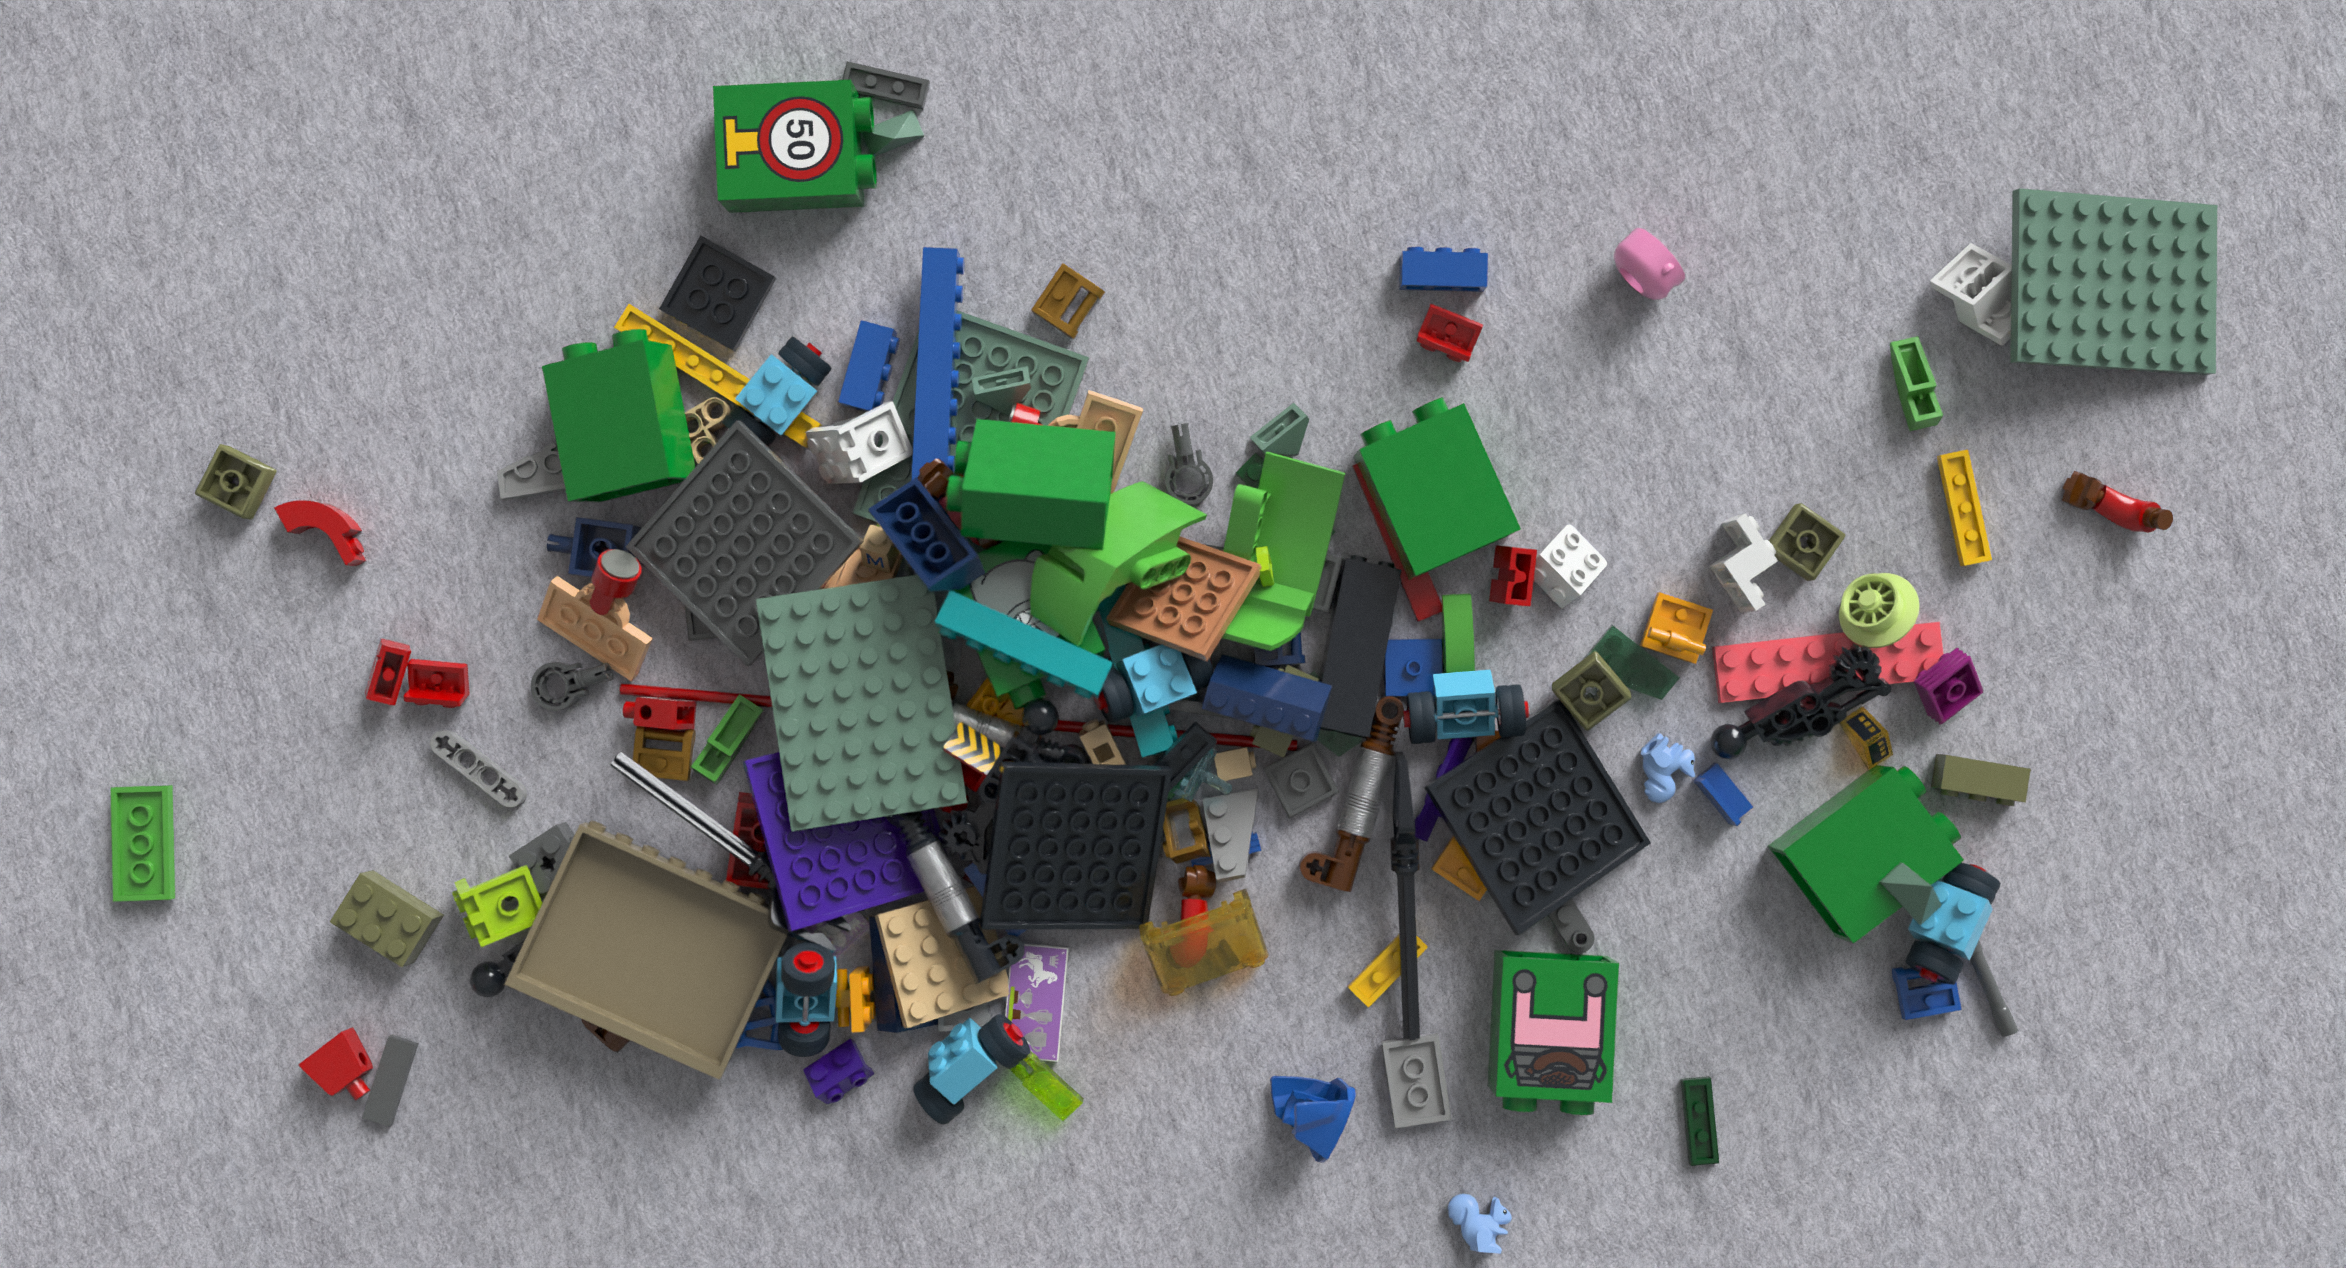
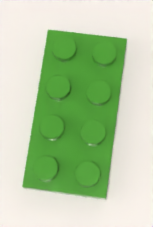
(142, 843)

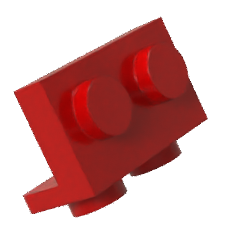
(1448, 333)
(437, 683)

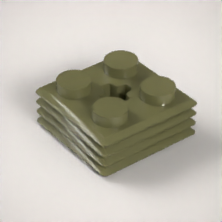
(218, 483)
(1822, 541)
(1591, 708)

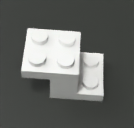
(1980, 291)
(1744, 562)

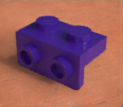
(838, 1072)

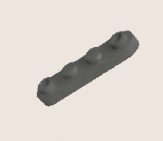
(1569, 924)

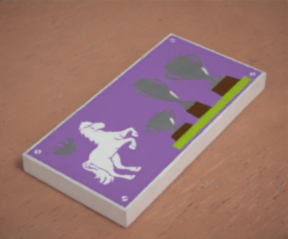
(1038, 997)

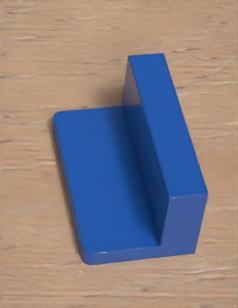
(1723, 794)

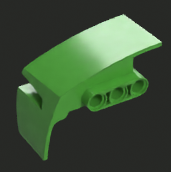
(1295, 519)
(1137, 549)

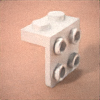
(1567, 566)

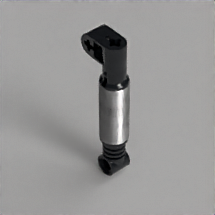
(1001, 732)
(951, 902)

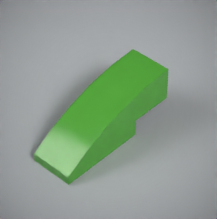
(1915, 384)
(1457, 633)
(727, 740)

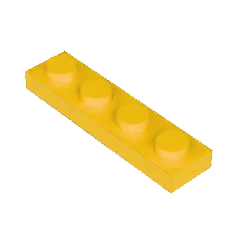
(1964, 508)

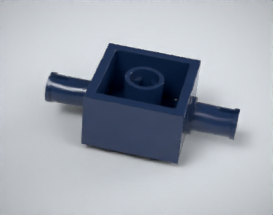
(588, 541)

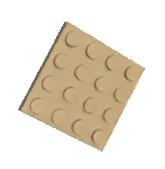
(928, 967)

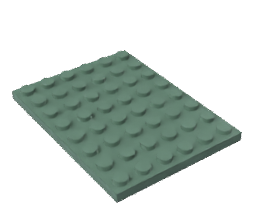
(2113, 282)
(984, 351)
(860, 701)

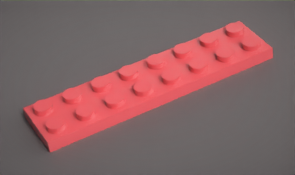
(1768, 666)

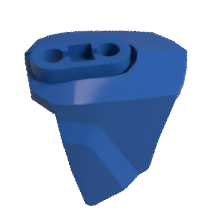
(1314, 1110)

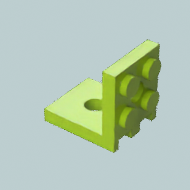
(483, 905)

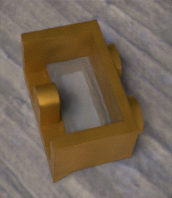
(1184, 831)

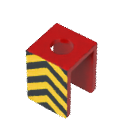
(975, 753)

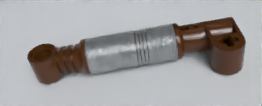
(1360, 805)

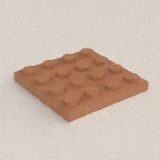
(1190, 609)

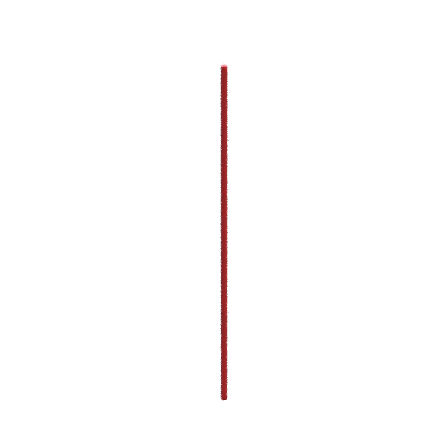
(765, 701)

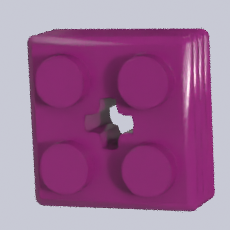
(1948, 685)

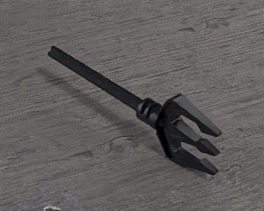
(756, 861)
(1405, 862)

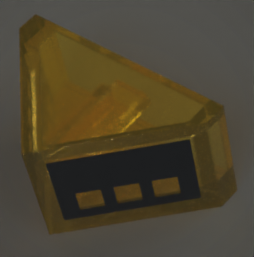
(1867, 737)

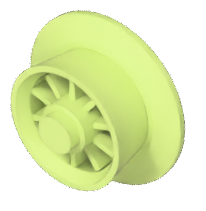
(1878, 609)

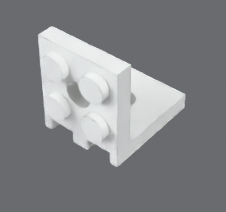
(849, 451)

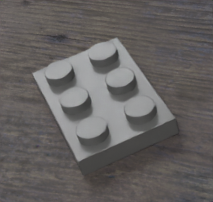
(1416, 1080)

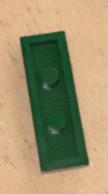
(1700, 1121)

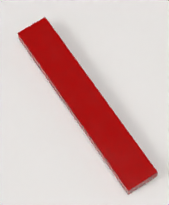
(1419, 590)

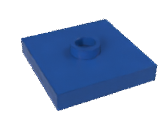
(1411, 665)

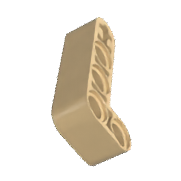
(707, 424)

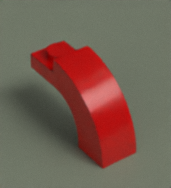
(338, 525)

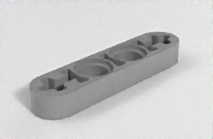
(480, 765)

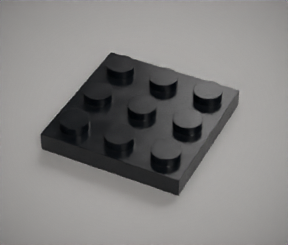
(717, 293)

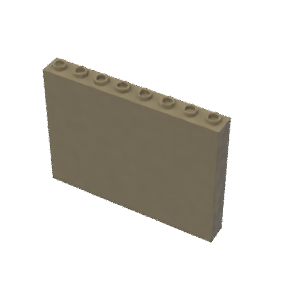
(649, 949)

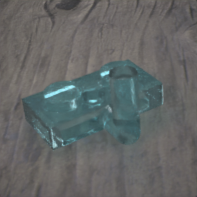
(1190, 783)

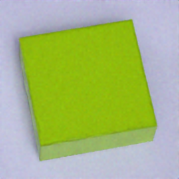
(1266, 571)

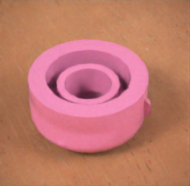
(1647, 265)

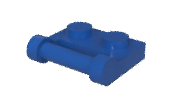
(1924, 999)

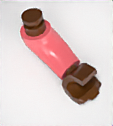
(935, 479)

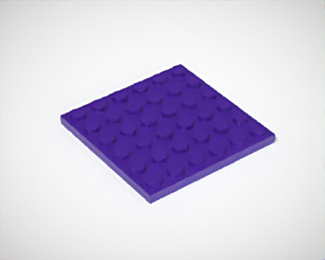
(829, 867)

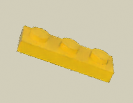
(1381, 972)

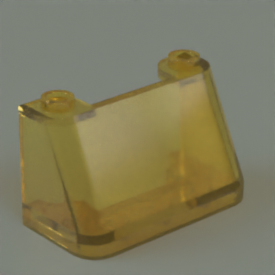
(1205, 945)

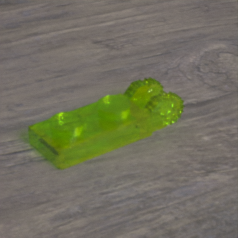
(1048, 1087)

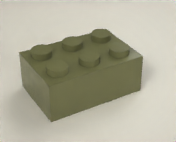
(386, 918)

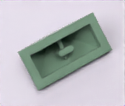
(893, 133)
(1002, 388)
(1283, 433)
(1911, 892)

